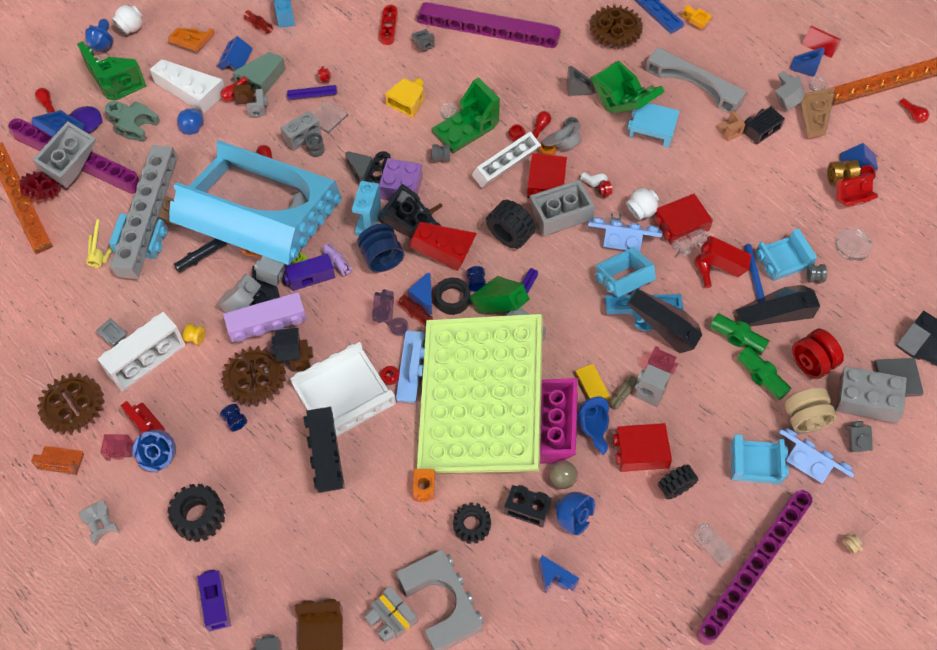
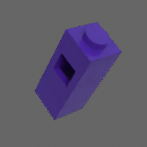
(309, 272)
(214, 600)

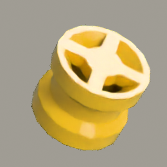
(194, 333)

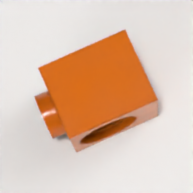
(420, 477)

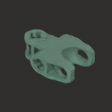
(129, 119)

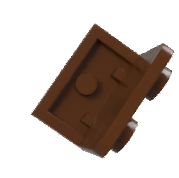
(320, 625)

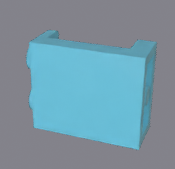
(655, 122)
(368, 205)
(156, 241)
(786, 255)
(758, 461)

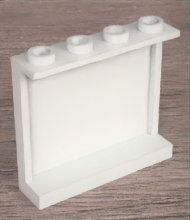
(347, 385)

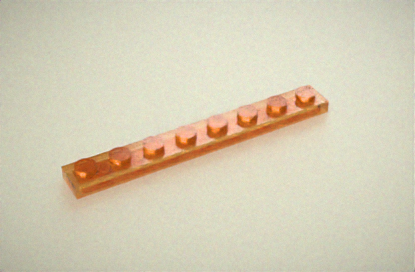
(885, 81)
(22, 204)

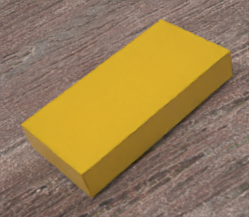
(591, 382)

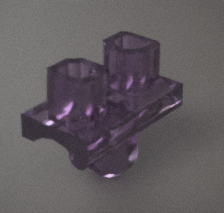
(383, 306)

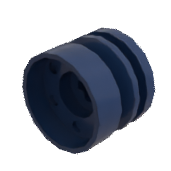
(380, 247)

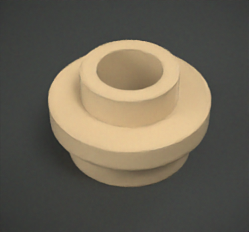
(853, 543)

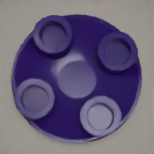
(88, 116)

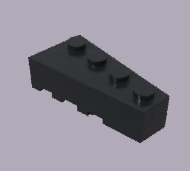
(324, 450)

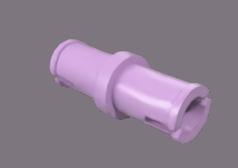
(337, 259)

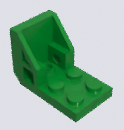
(114, 75)
(621, 89)
(476, 116)

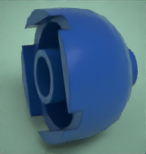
(154, 450)
(574, 511)

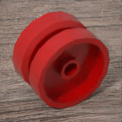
(817, 353)

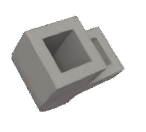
(791, 91)
(240, 295)

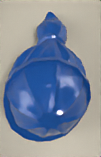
(98, 37)
(594, 421)

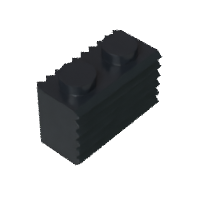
(763, 124)
(286, 344)

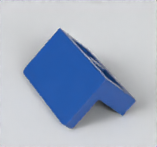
(235, 54)

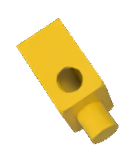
(406, 96)

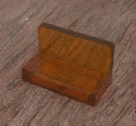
(58, 460)

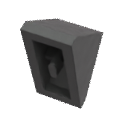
(578, 83)
(358, 164)

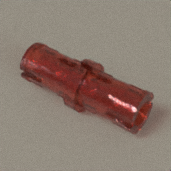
(258, 22)
(415, 310)

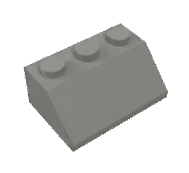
(562, 207)

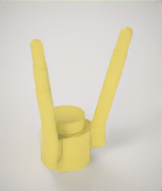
(95, 256)

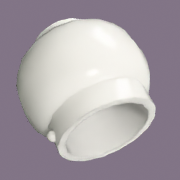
(127, 19)
(643, 203)

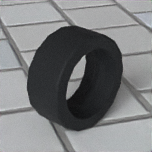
(452, 308)

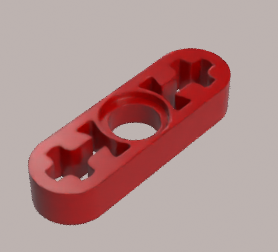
(392, 29)

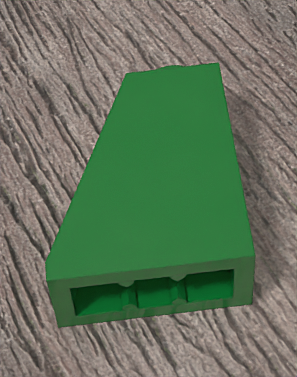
(499, 296)

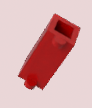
(725, 256)

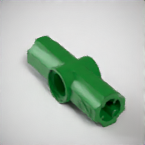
(739, 333)
(763, 373)

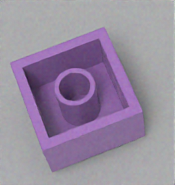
(397, 173)

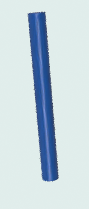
(754, 272)

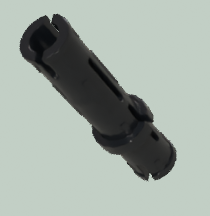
(199, 254)

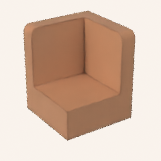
(732, 127)

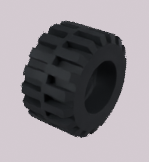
(511, 224)
(185, 502)

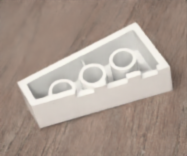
(188, 85)

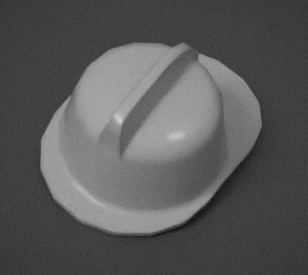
(565, 138)

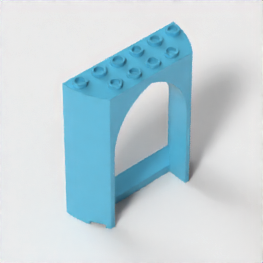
(264, 232)

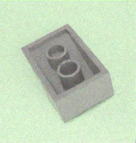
(65, 154)

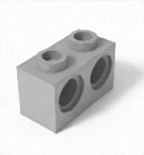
(297, 130)

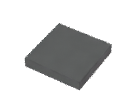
(905, 368)

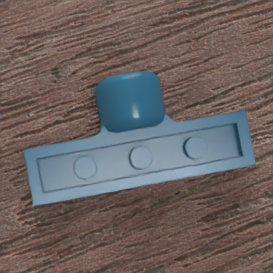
(618, 306)

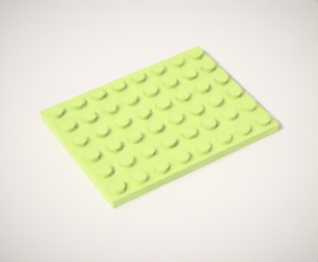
(481, 395)

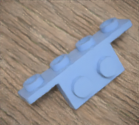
(623, 236)
(410, 366)
(810, 460)

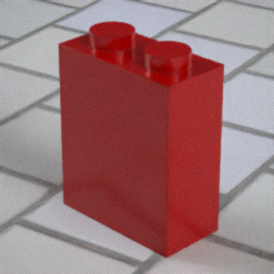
(546, 173)
(682, 218)
(642, 447)

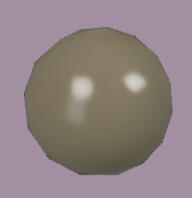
(563, 474)

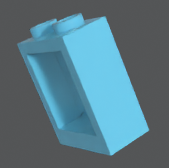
(630, 258)

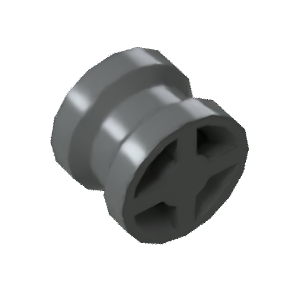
(816, 273)

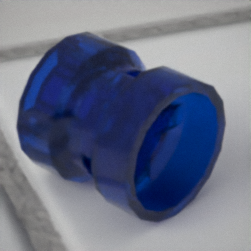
(476, 278)
(234, 418)

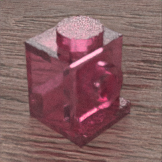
(663, 360)
(117, 446)

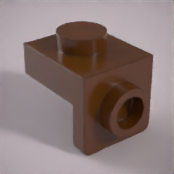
(244, 94)
(306, 353)

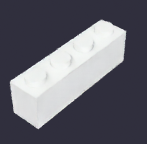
(506, 160)

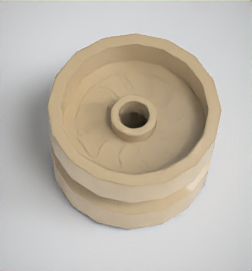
(810, 410)

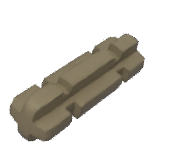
(623, 392)

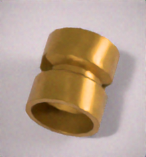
(841, 170)

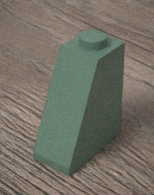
(262, 71)

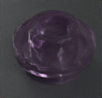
(399, 331)

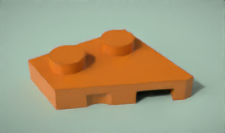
(190, 38)

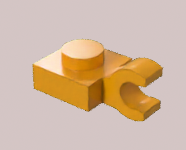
(697, 17)

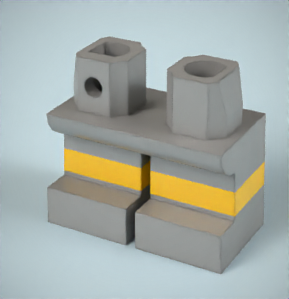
(393, 613)

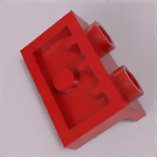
(855, 189)
(141, 417)

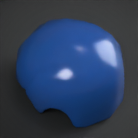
(190, 121)

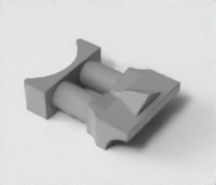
(98, 513)

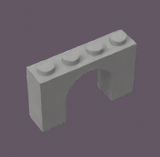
(438, 571)

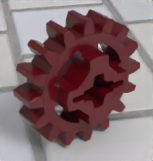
(39, 186)

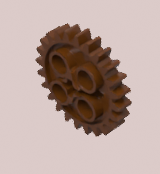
(616, 26)
(234, 378)
(53, 414)

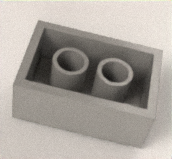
(871, 394)

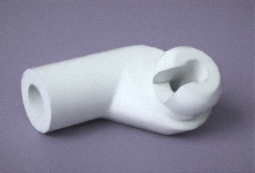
(594, 180)

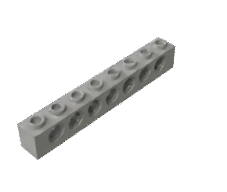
(144, 212)

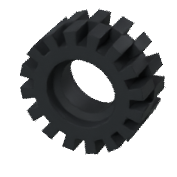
(678, 481)
(472, 535)

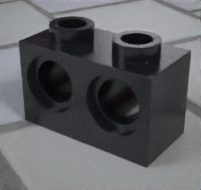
(525, 510)

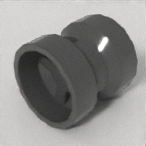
(315, 144)
(440, 152)

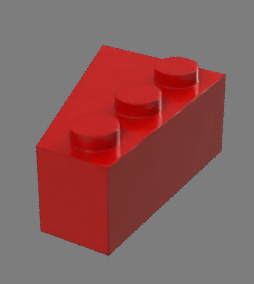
(442, 243)

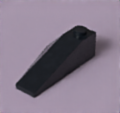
(405, 212)
(783, 305)
(667, 320)
(921, 339)

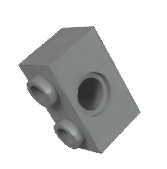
(651, 385)

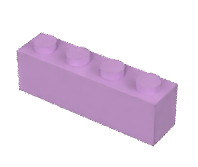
(265, 317)

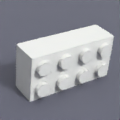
(142, 351)

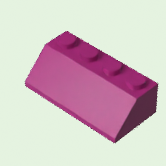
(558, 419)

